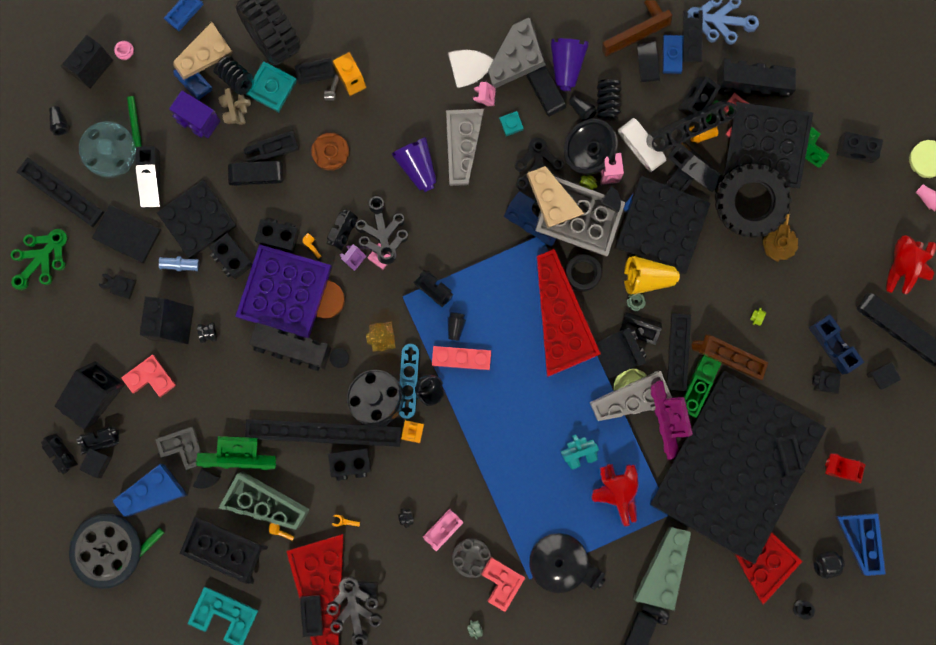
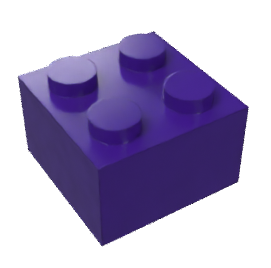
(194, 114)

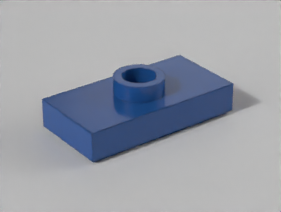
(182, 13)
(672, 54)
(195, 84)

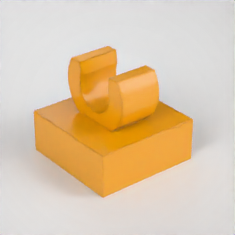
(412, 431)

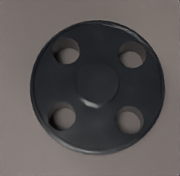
(375, 398)

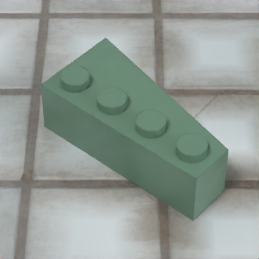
(262, 502)
(665, 571)

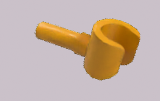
(308, 240)
(345, 521)
(274, 529)

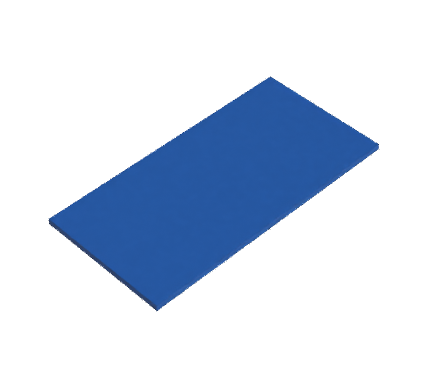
(522, 417)

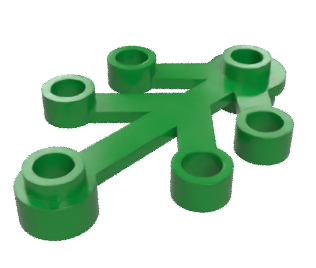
(40, 257)

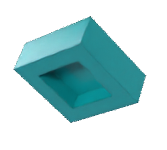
(511, 123)

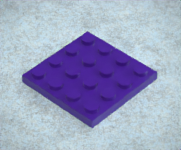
(283, 291)

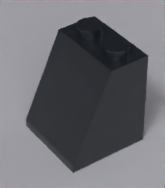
(87, 61)
(166, 320)
(88, 394)

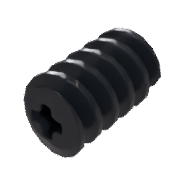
(234, 75)
(607, 99)

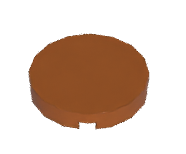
(330, 151)
(331, 302)

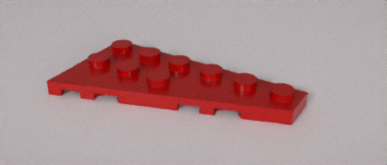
(564, 325)
(771, 568)
(319, 572)

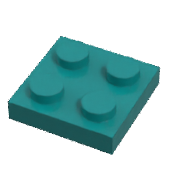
(271, 86)

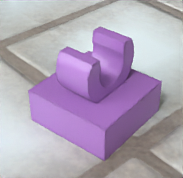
(353, 257)

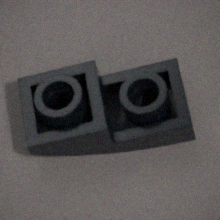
(648, 62)

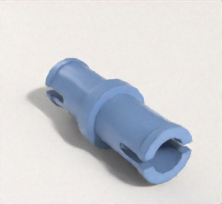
(179, 264)

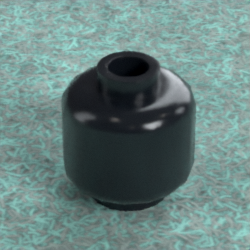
(829, 565)

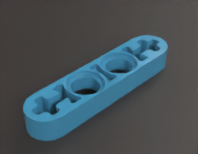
(411, 381)

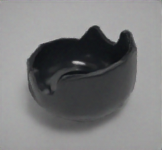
(429, 389)

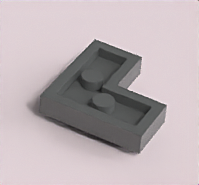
(183, 442)

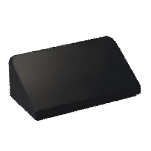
(645, 328)

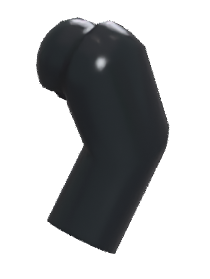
(657, 611)

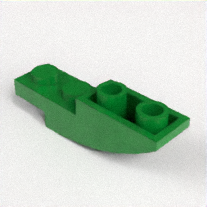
(700, 384)

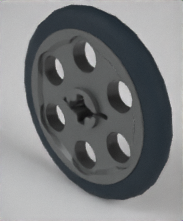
(79, 544)

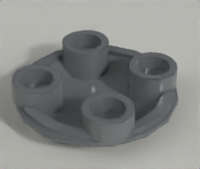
(470, 557)

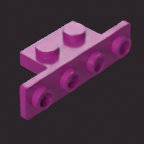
(672, 418)

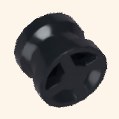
(207, 332)

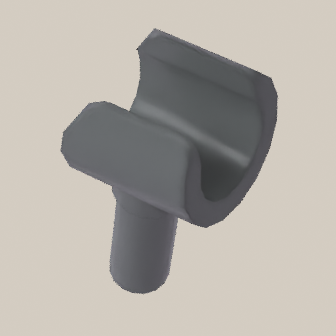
(330, 95)

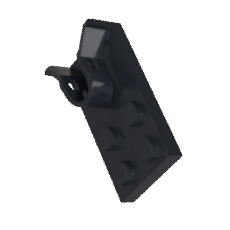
(222, 550)

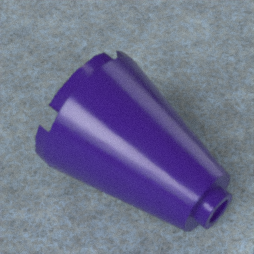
(567, 61)
(417, 164)

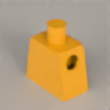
(348, 72)

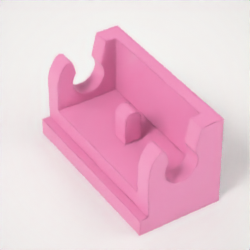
(612, 172)
(443, 529)

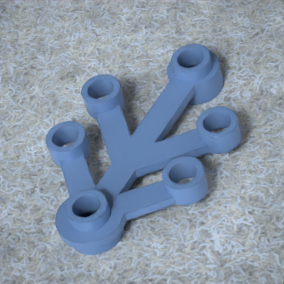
(720, 19)

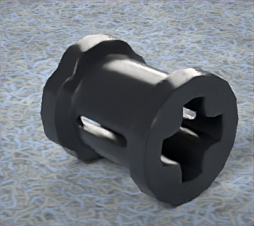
(810, 610)

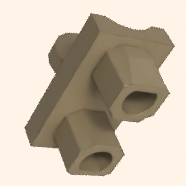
(237, 107)

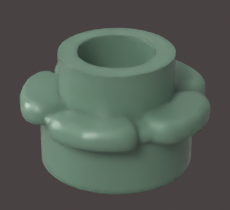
(636, 306)
(475, 629)

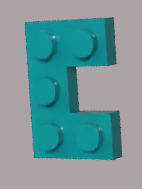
(239, 614)

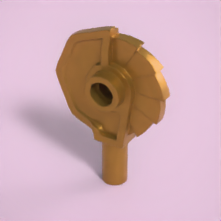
(781, 243)

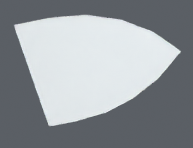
(469, 66)

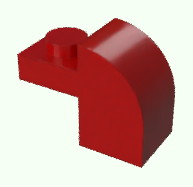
(844, 468)

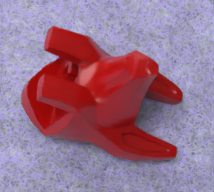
(910, 263)
(619, 491)

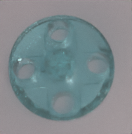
(107, 149)

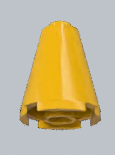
(648, 275)

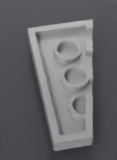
(462, 137)
(628, 399)

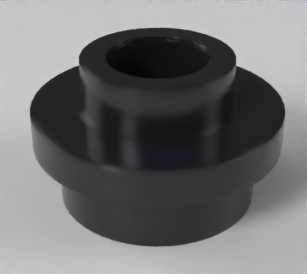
(405, 518)

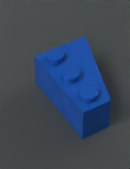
(150, 491)
(865, 541)

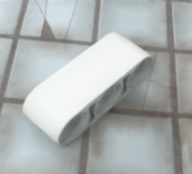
(635, 138)

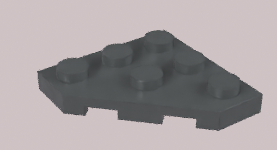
(517, 54)

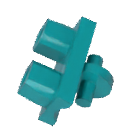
(580, 448)

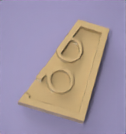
(202, 52)
(552, 198)

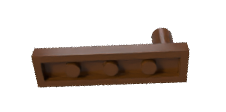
(657, 22)
(731, 356)

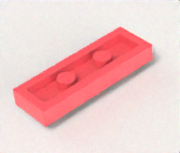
(461, 358)

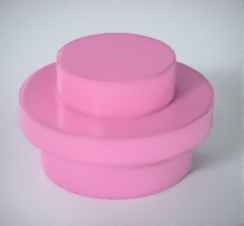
(124, 50)

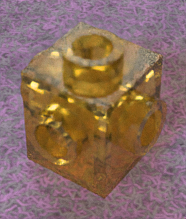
(381, 336)

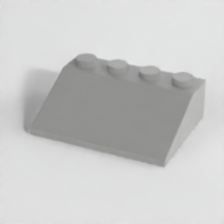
(591, 230)

